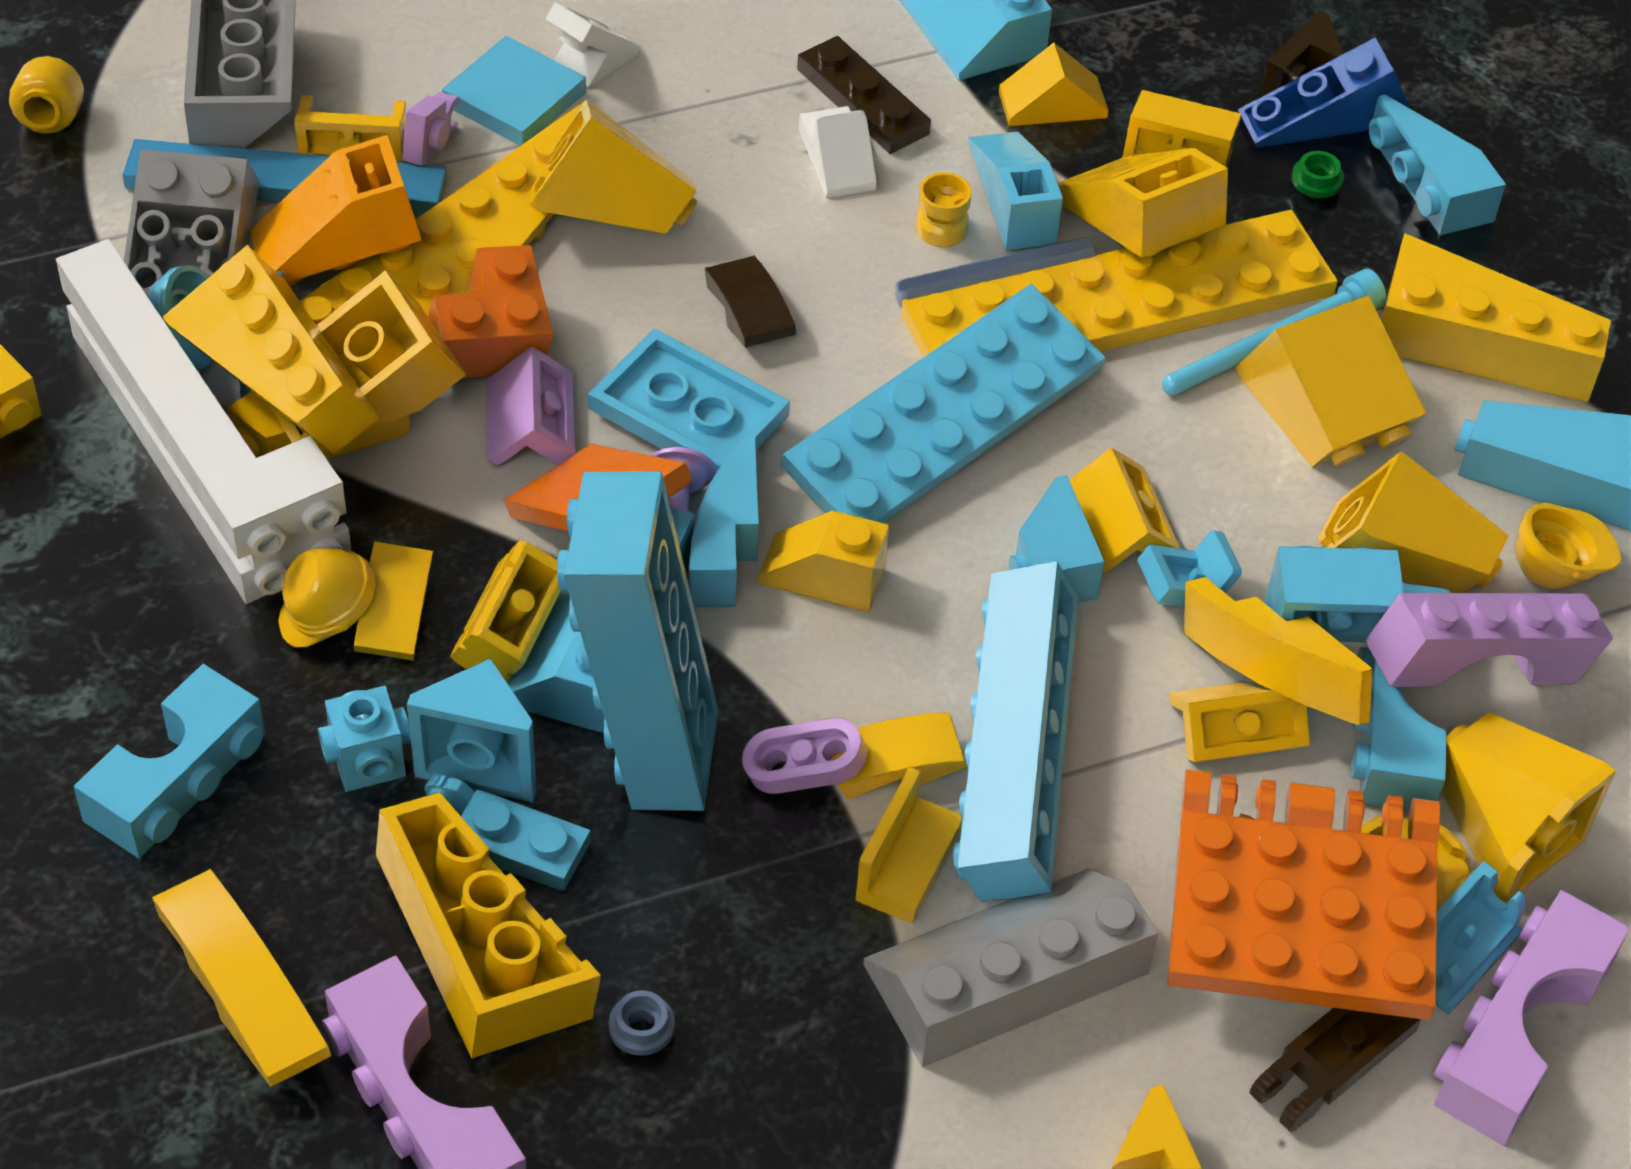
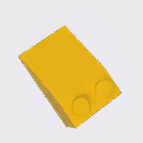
(388, 352)

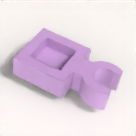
(428, 127)

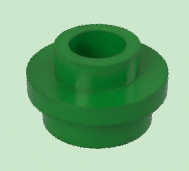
(1318, 175)

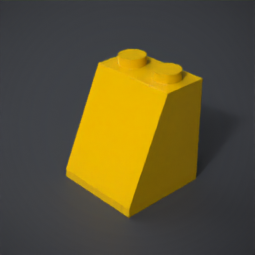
(1334, 384)

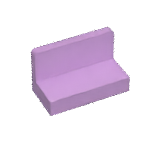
(530, 407)

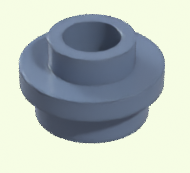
(641, 1007)

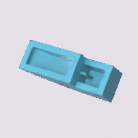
(725, 528)

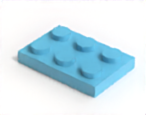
(686, 399)

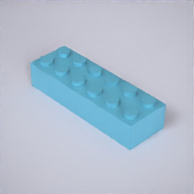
(640, 638)

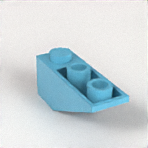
(1441, 171)
(1018, 189)

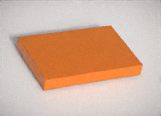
(548, 496)

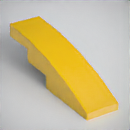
(1279, 654)
(241, 978)

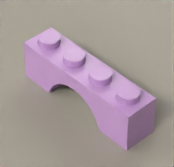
(1438, 634)
(382, 1028)
(1497, 1068)

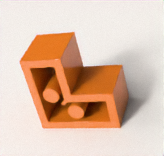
(498, 315)

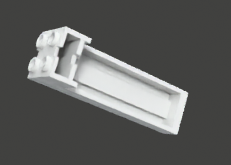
(244, 506)

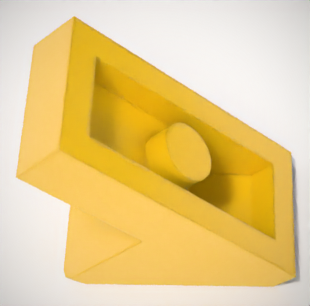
(1157, 1137)

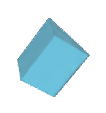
(475, 733)

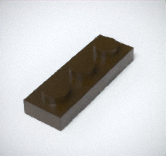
(854, 83)

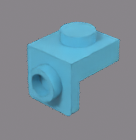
(1170, 567)

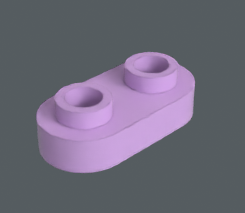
(807, 755)

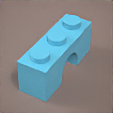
(143, 798)

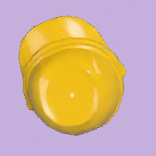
(1564, 546)
(324, 594)

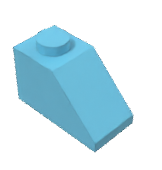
(1061, 534)

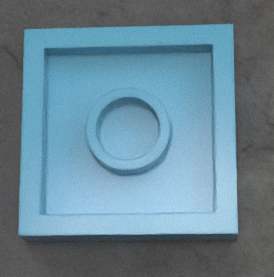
(515, 90)

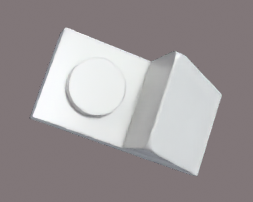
(589, 44)
(839, 150)

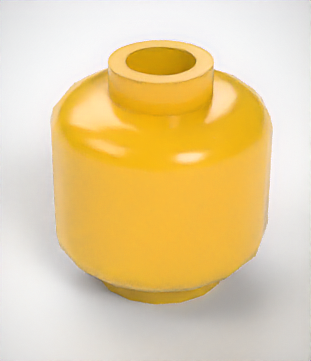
(46, 95)

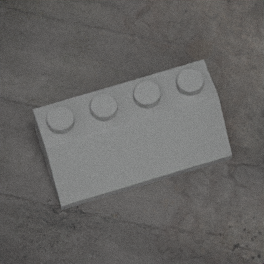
(238, 69)
(1013, 963)

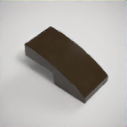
(751, 301)

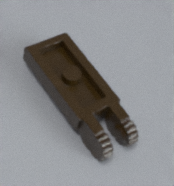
(1331, 1059)

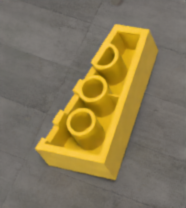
(269, 343)

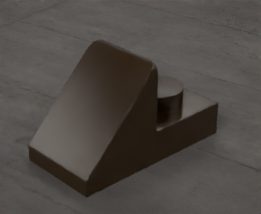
(1303, 52)

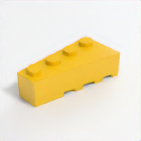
(1490, 324)
(484, 943)

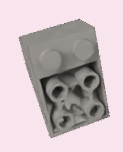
(188, 213)

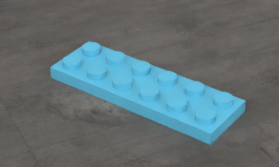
(944, 410)

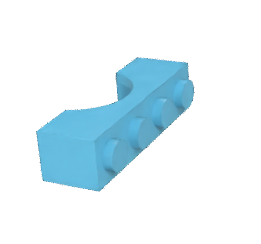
(1398, 747)

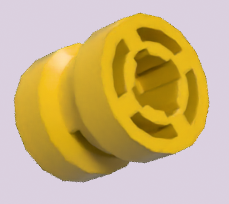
(943, 209)

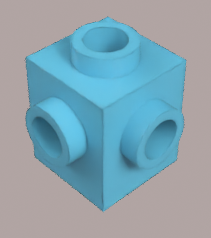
(365, 737)

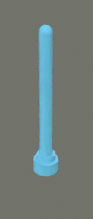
(1354, 287)

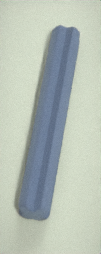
(994, 268)

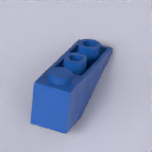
(1325, 101)

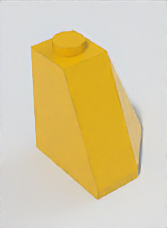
(611, 177)
(1434, 530)
(1520, 797)

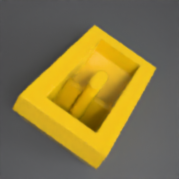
(1052, 91)

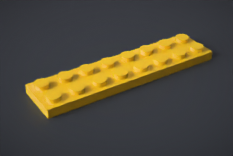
(1136, 299)

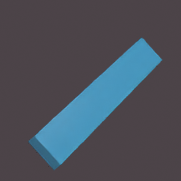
(284, 171)

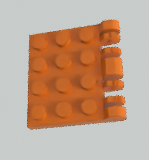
(1306, 905)

